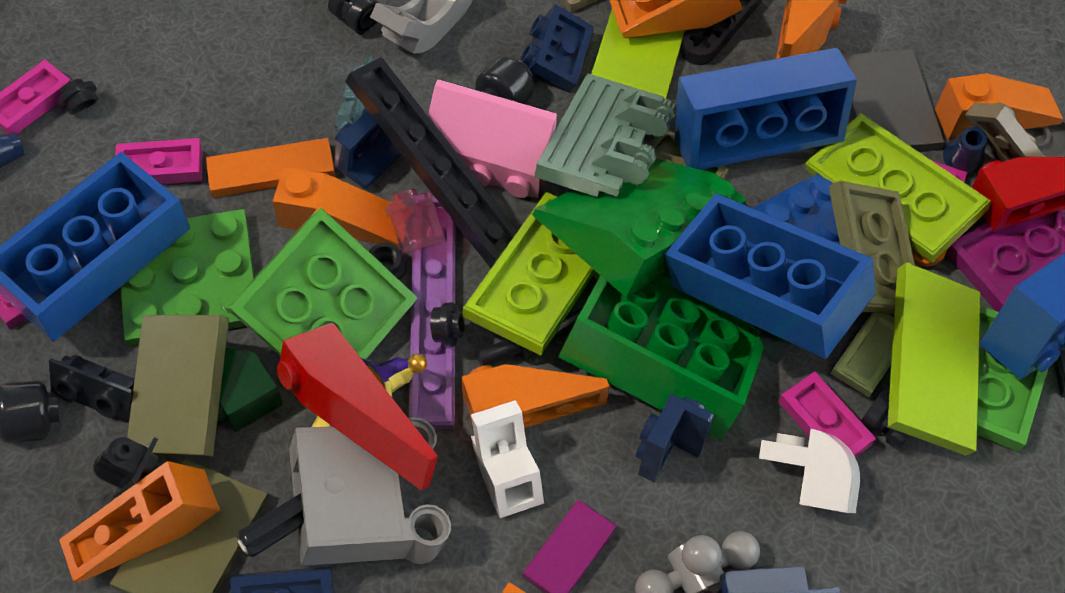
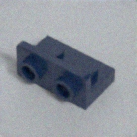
(558, 47)

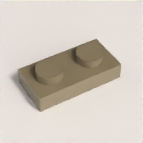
(1003, 131)

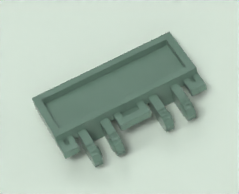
(603, 137)

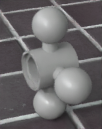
(700, 564)

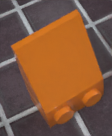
(665, 16)
(807, 25)

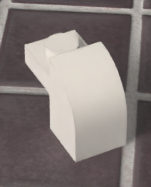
(505, 459)
(830, 469)

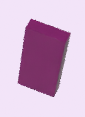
(569, 550)

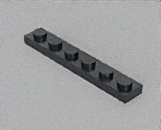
(433, 159)

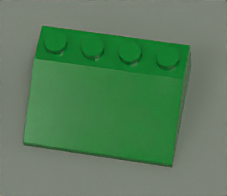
(631, 232)
(665, 346)

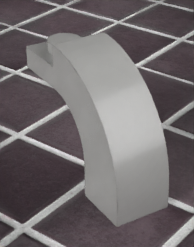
(419, 22)

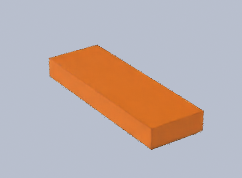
(263, 167)

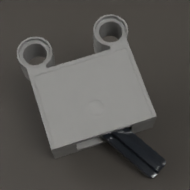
(347, 506)

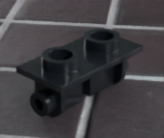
(84, 383)
(125, 463)

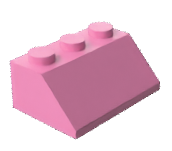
(494, 136)

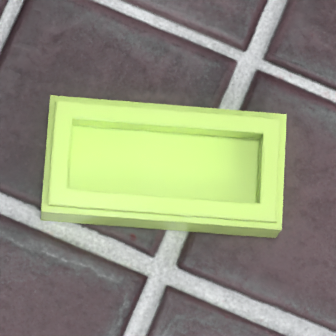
(867, 355)

